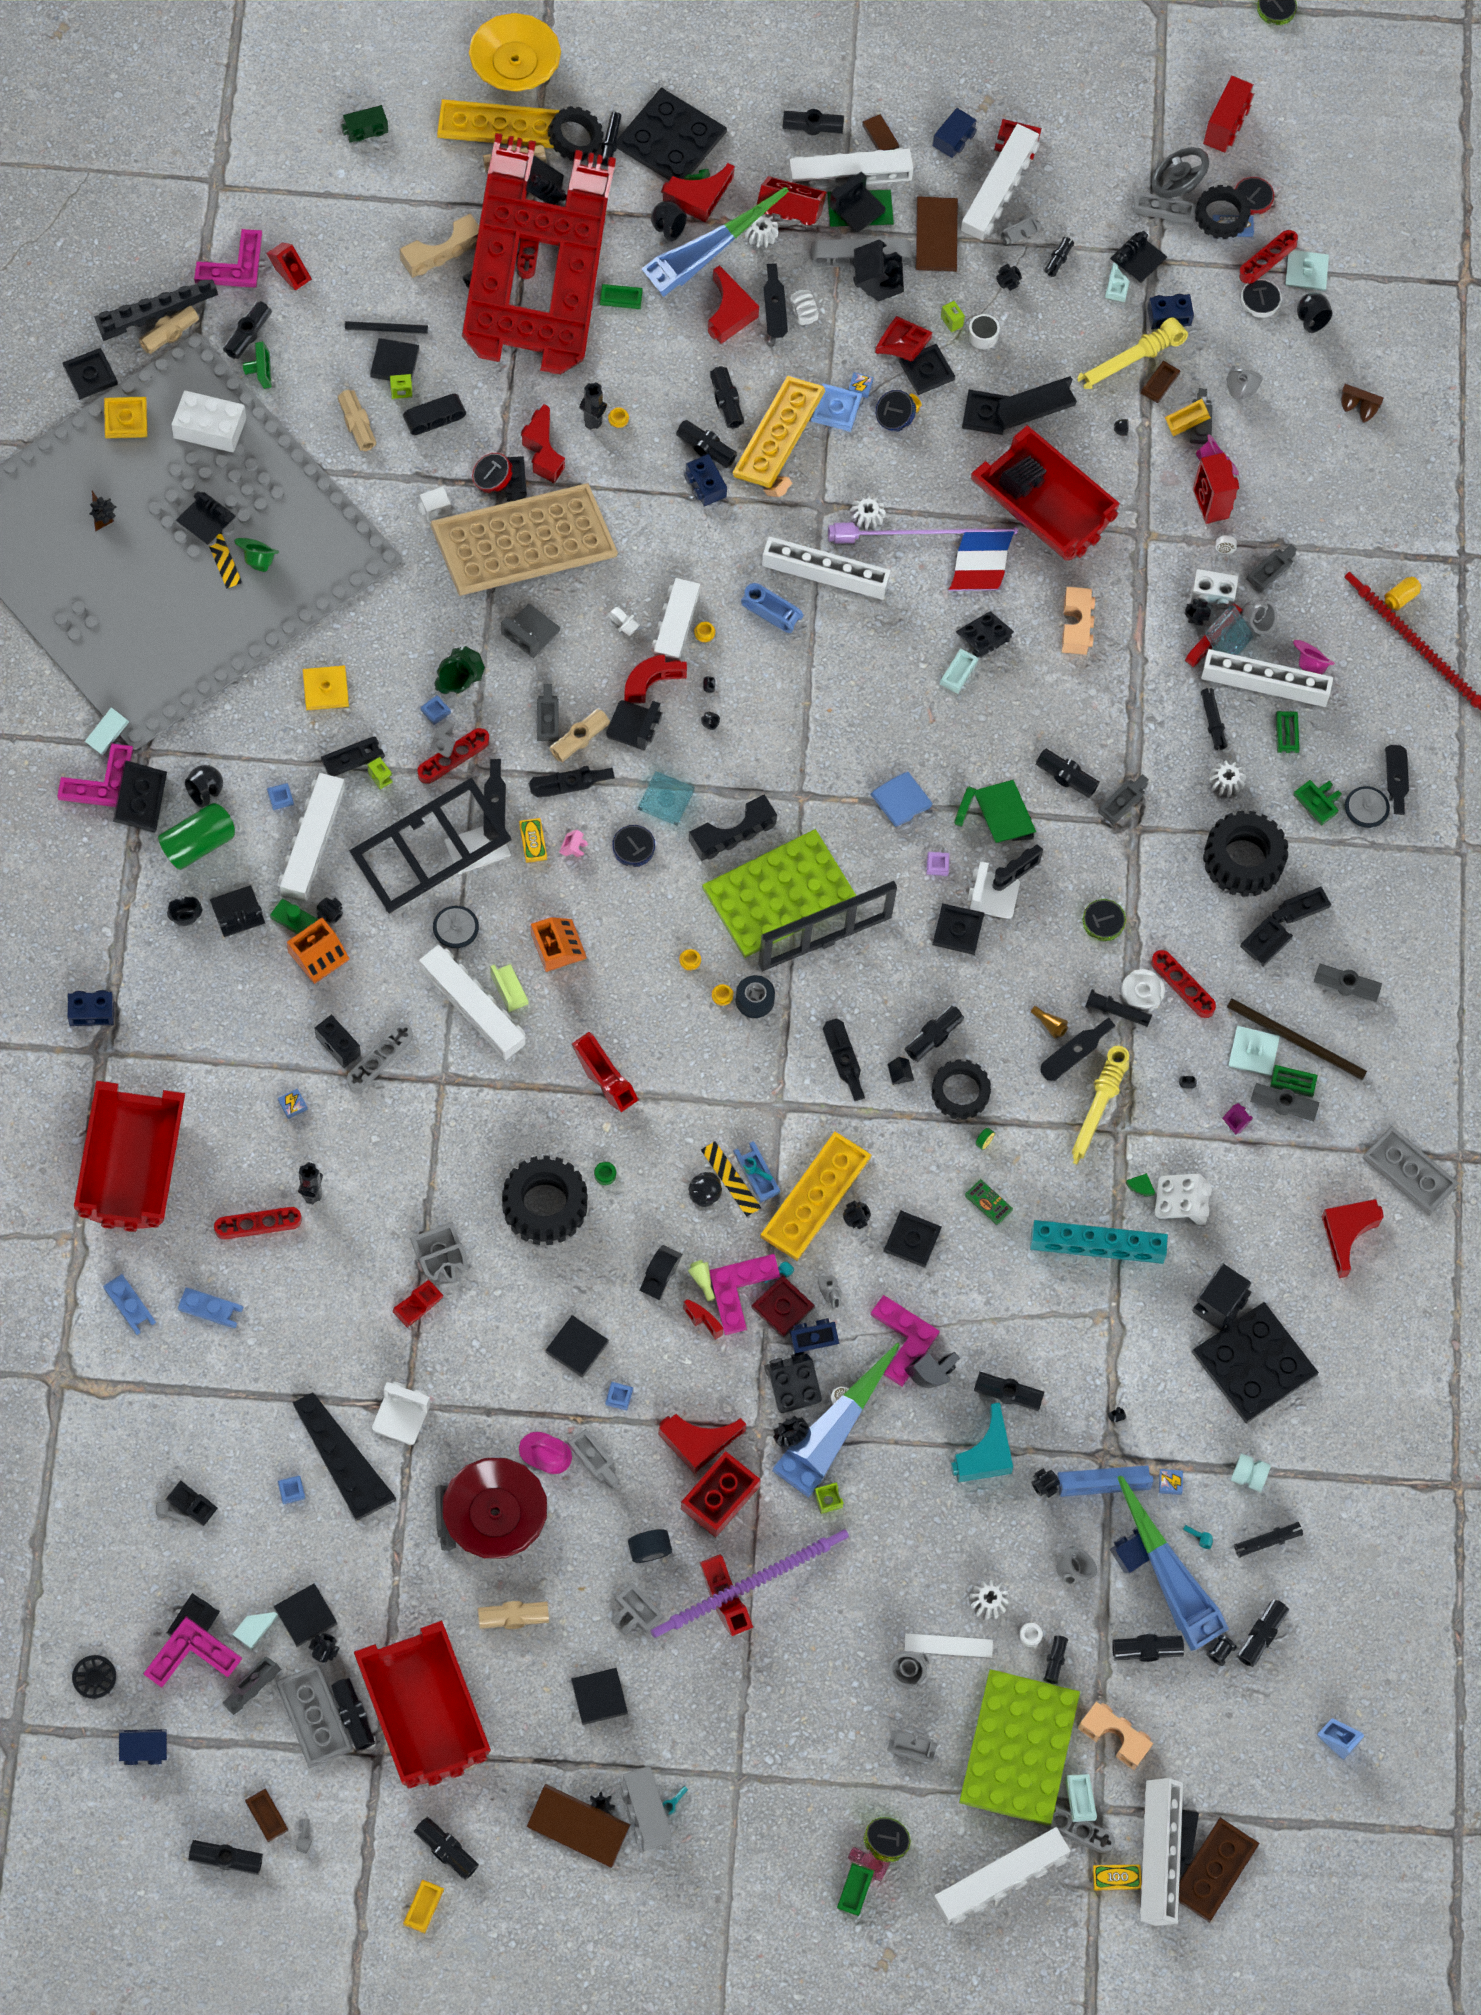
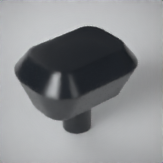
(709, 684)
(1187, 1081)
(1117, 1415)

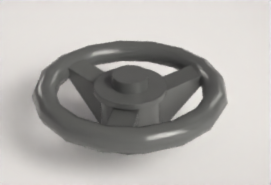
(1182, 177)

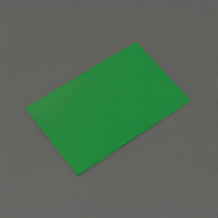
(882, 196)
(1004, 811)

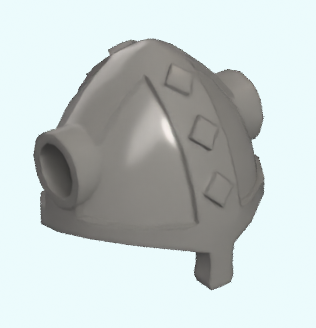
(1241, 388)
(1260, 616)
(1075, 1568)
(908, 1668)

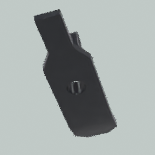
(775, 312)
(1397, 768)
(558, 783)
(494, 788)
(840, 1047)
(1066, 1057)

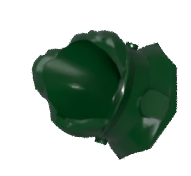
(459, 671)

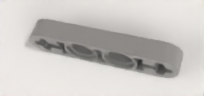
(377, 1055)
(1070, 1832)

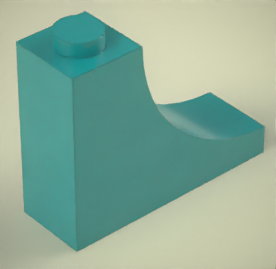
(990, 1456)

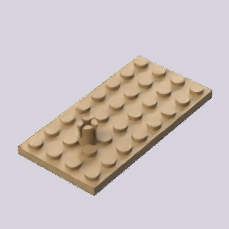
(523, 539)

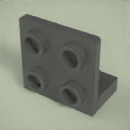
(529, 630)

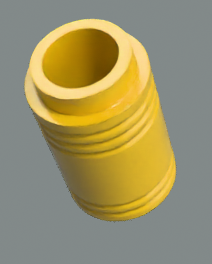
(1402, 593)

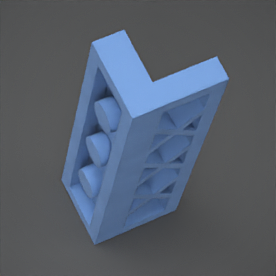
(1103, 1480)

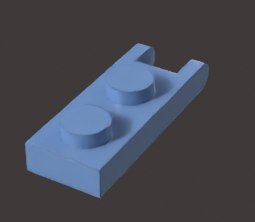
(762, 1187)
(128, 1303)
(208, 1307)

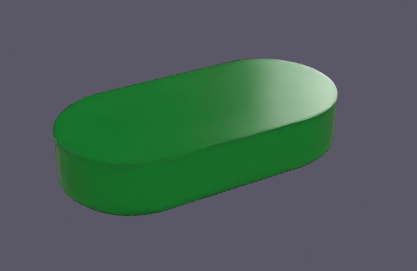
(965, 806)

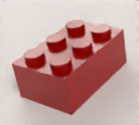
(1229, 114)
(799, 203)
(1215, 487)
(720, 1494)

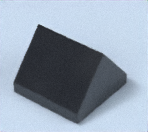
(900, 1071)

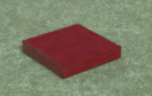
(782, 1306)

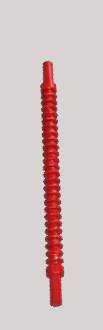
(1364, 591)

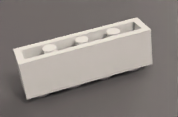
(676, 620)

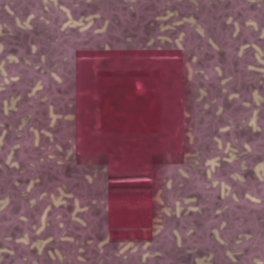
(869, 1861)

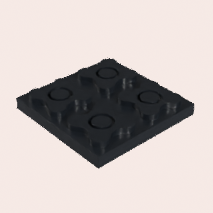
(670, 136)
(1255, 1362)

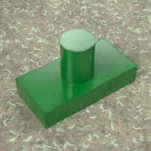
(260, 365)
(292, 916)

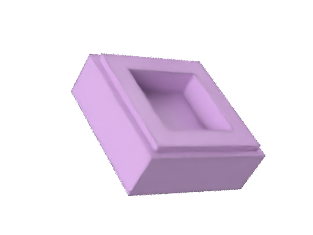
(938, 863)

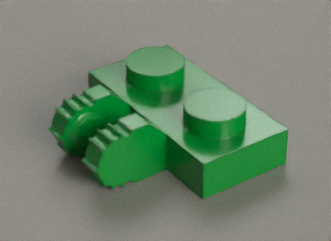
(1316, 802)

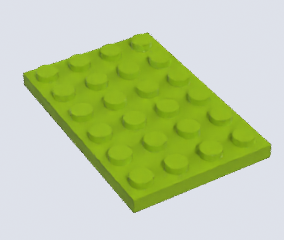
(777, 890)
(1019, 1747)

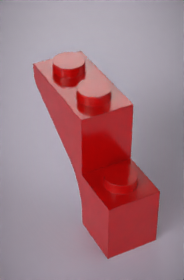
(536, 438)
(602, 1072)

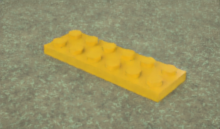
(482, 120)
(778, 431)
(815, 1196)

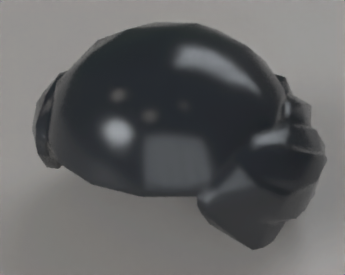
(184, 910)
(705, 1189)

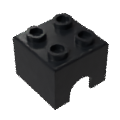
(878, 272)
(1223, 1297)

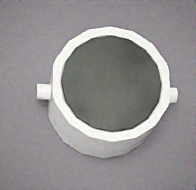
(983, 331)

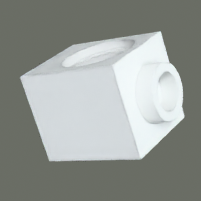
(434, 504)

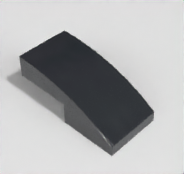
(191, 1503)

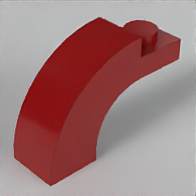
(649, 672)

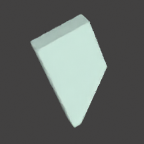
(1117, 285)
(253, 1628)

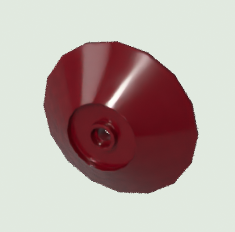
(491, 1486)

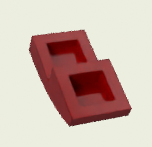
(418, 1304)
(699, 1314)

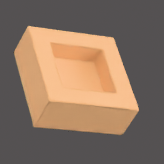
(779, 487)

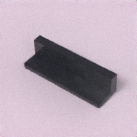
(1035, 403)

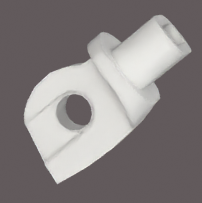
(625, 623)

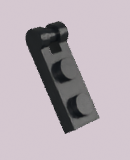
(352, 756)
(1017, 868)

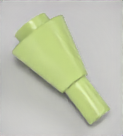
(701, 1275)

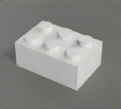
(208, 421)

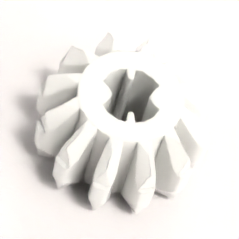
(762, 231)
(804, 307)
(867, 512)
(1235, 779)
(980, 1600)

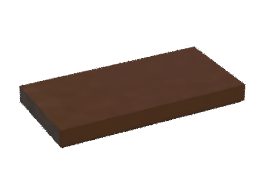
(936, 234)
(578, 1825)
(1215, 1869)

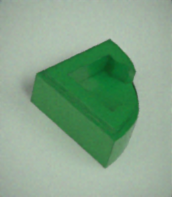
(703, 174)
(1141, 1185)

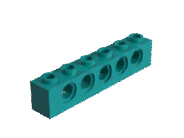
(1098, 1241)

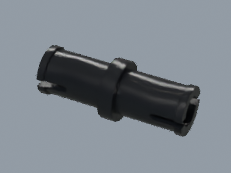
(1059, 256)
(1055, 1659)

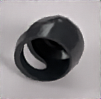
(669, 216)
(1316, 308)
(203, 781)

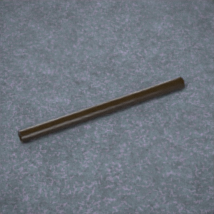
(1297, 1039)

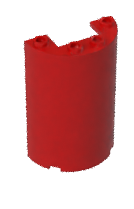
(1065, 510)
(128, 1157)
(424, 1707)

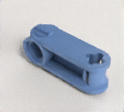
(771, 607)

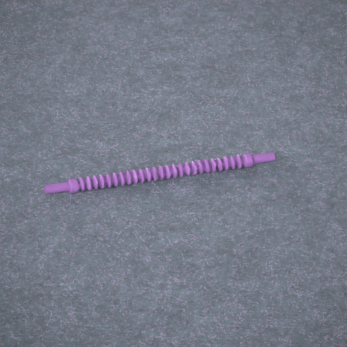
(822, 1545)

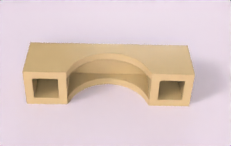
(420, 257)

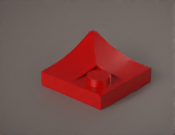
(903, 339)

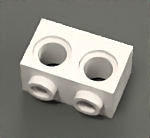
(1215, 583)

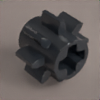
(1009, 277)
(102, 510)
(1198, 612)
(330, 910)
(856, 1214)
(1045, 1482)
(324, 1647)
(600, 1800)

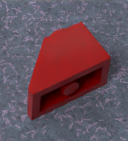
(289, 265)

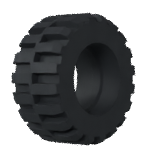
(1254, 830)
(544, 1173)

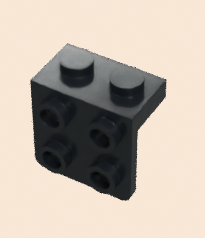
(855, 203)
(634, 724)
(794, 1382)

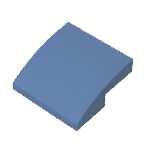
(901, 799)

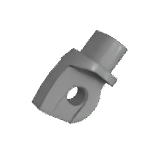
(830, 1293)

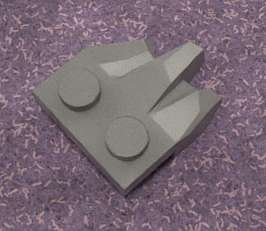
(440, 1252)

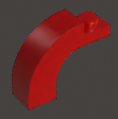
(734, 1613)

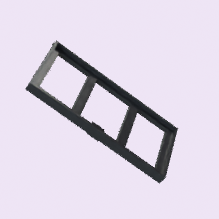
(415, 821)
(806, 924)

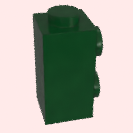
(364, 124)

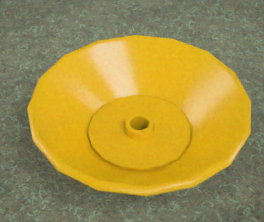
(514, 38)

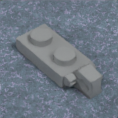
(594, 1458)

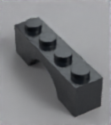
(710, 840)

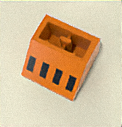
(557, 942)
(317, 950)

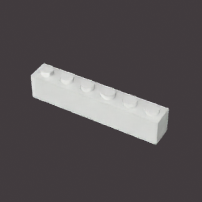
(838, 168)
(1000, 182)
(826, 568)
(1267, 678)
(312, 837)
(472, 1002)
(1161, 1852)
(1002, 1875)

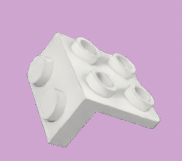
(987, 899)
(1183, 1197)
(401, 1413)

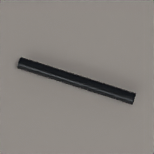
(388, 327)

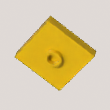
(125, 417)
(325, 687)

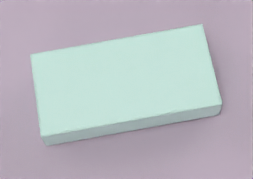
(959, 671)
(107, 731)
(1080, 1798)

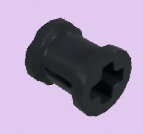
(1221, 1650)

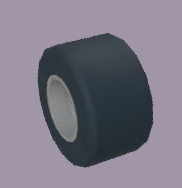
(755, 988)
(650, 1545)

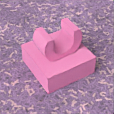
(572, 842)

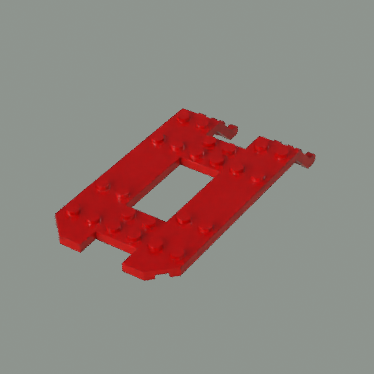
(574, 228)

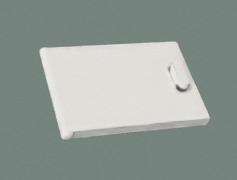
(474, 840)

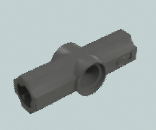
(1360, 985)
(1298, 1105)

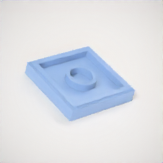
(837, 408)

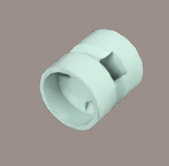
(1250, 1472)

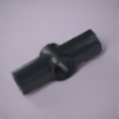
(804, 121)
(241, 339)
(726, 397)
(593, 405)
(706, 443)
(1067, 773)
(934, 1033)
(310, 1183)
(995, 1386)
(1263, 1633)
(1148, 1647)
(353, 1714)
(446, 1848)
(210, 1853)

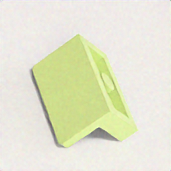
(508, 987)

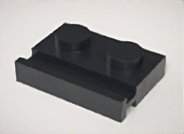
(1266, 940)
(196, 1610)

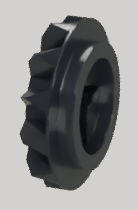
(789, 1438)

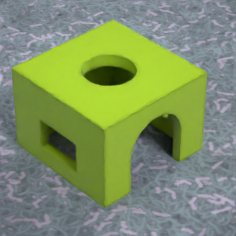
(952, 320)
(401, 386)
(378, 774)
(828, 1490)

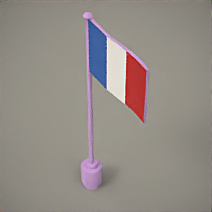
(979, 556)

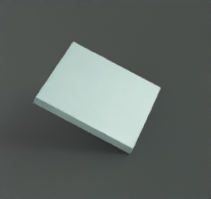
(1307, 270)
(1254, 1051)

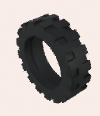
(583, 118)
(1222, 229)
(965, 1068)

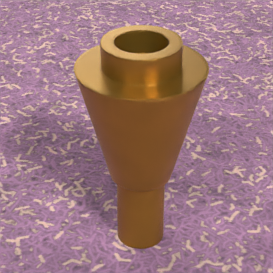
(1056, 1026)

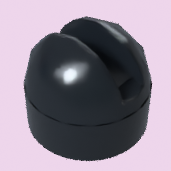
(1122, 427)
(715, 719)

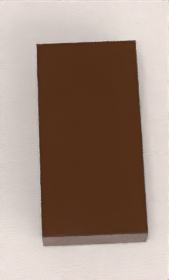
(880, 133)
(1160, 381)
(266, 1815)

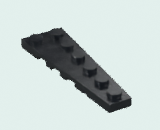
(116, 321)
(351, 1472)

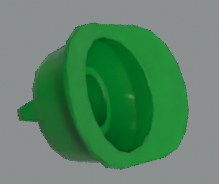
(256, 553)

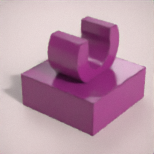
(1237, 1118)

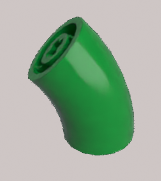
(197, 835)

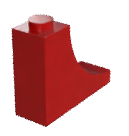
(699, 196)
(736, 308)
(1345, 1225)
(695, 1444)

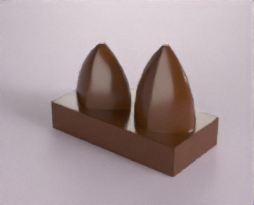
(1369, 402)

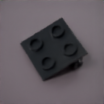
(545, 182)
(1138, 256)
(205, 517)
(985, 634)
(237, 911)

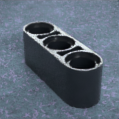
(434, 414)

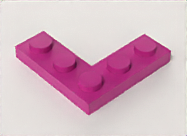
(241, 274)
(97, 792)
(729, 1278)
(918, 1333)
(190, 1637)

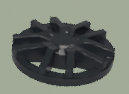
(94, 1677)

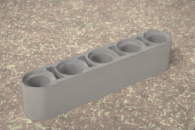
(841, 251)

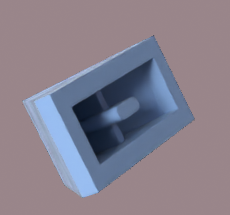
(1340, 1737)

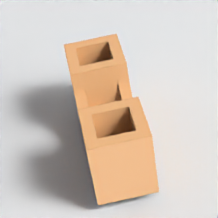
(1077, 637)
(1102, 1720)

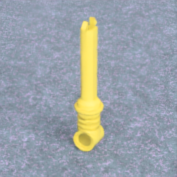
(1149, 345)
(1106, 1087)

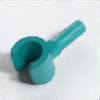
(754, 1169)
(784, 1268)
(1205, 1538)
(675, 1800)

